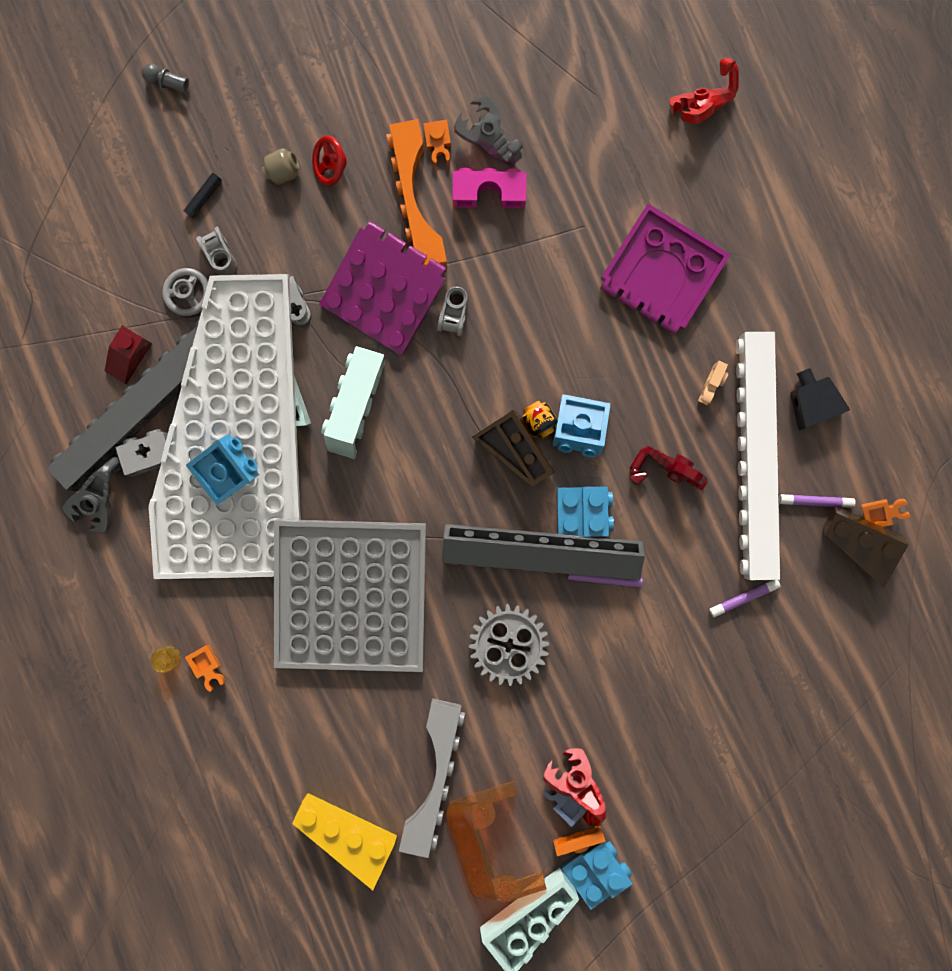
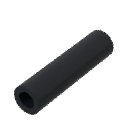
(202, 195)

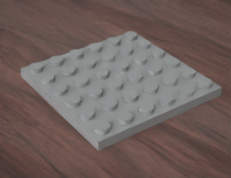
(349, 595)

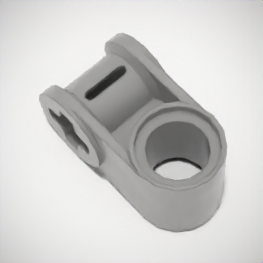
(216, 248)
(298, 302)
(453, 313)

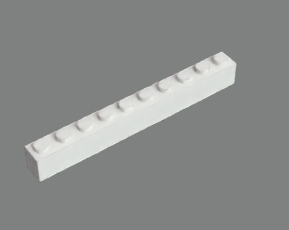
(758, 456)

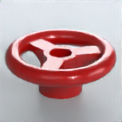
(331, 160)

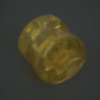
(159, 659)

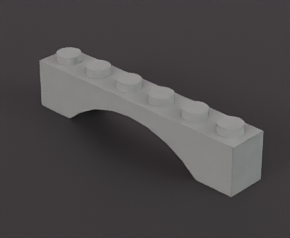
(419, 828)

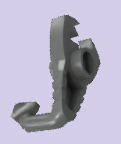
(489, 133)
(93, 498)

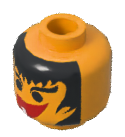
(539, 419)

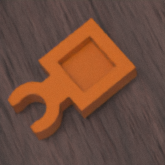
(437, 138)
(882, 513)
(203, 664)

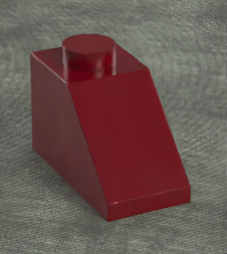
(125, 354)

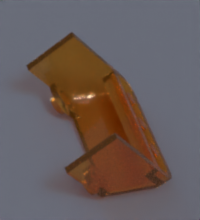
(465, 819)

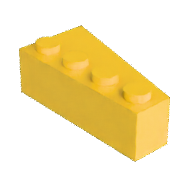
(347, 838)

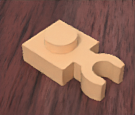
(716, 378)

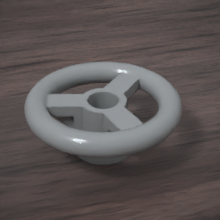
(178, 287)

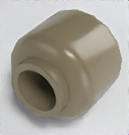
(280, 166)

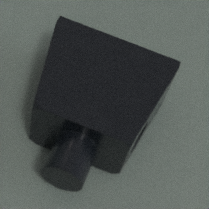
(816, 400)

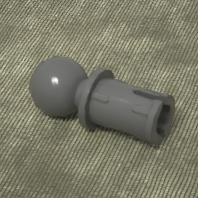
(153, 75)

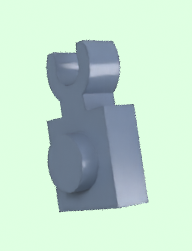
(566, 807)

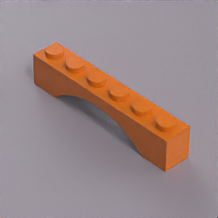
(408, 148)

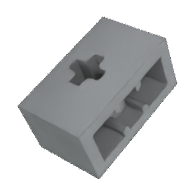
(132, 450)

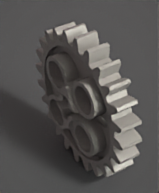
(503, 666)

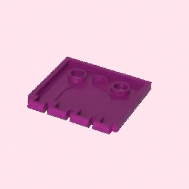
(663, 269)
(384, 288)

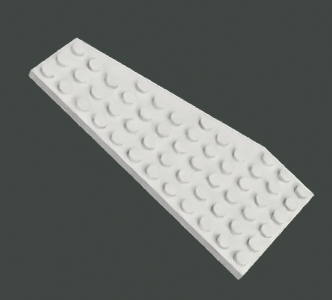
(242, 387)

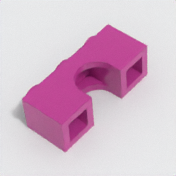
(470, 183)

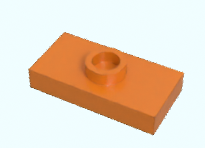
(579, 841)

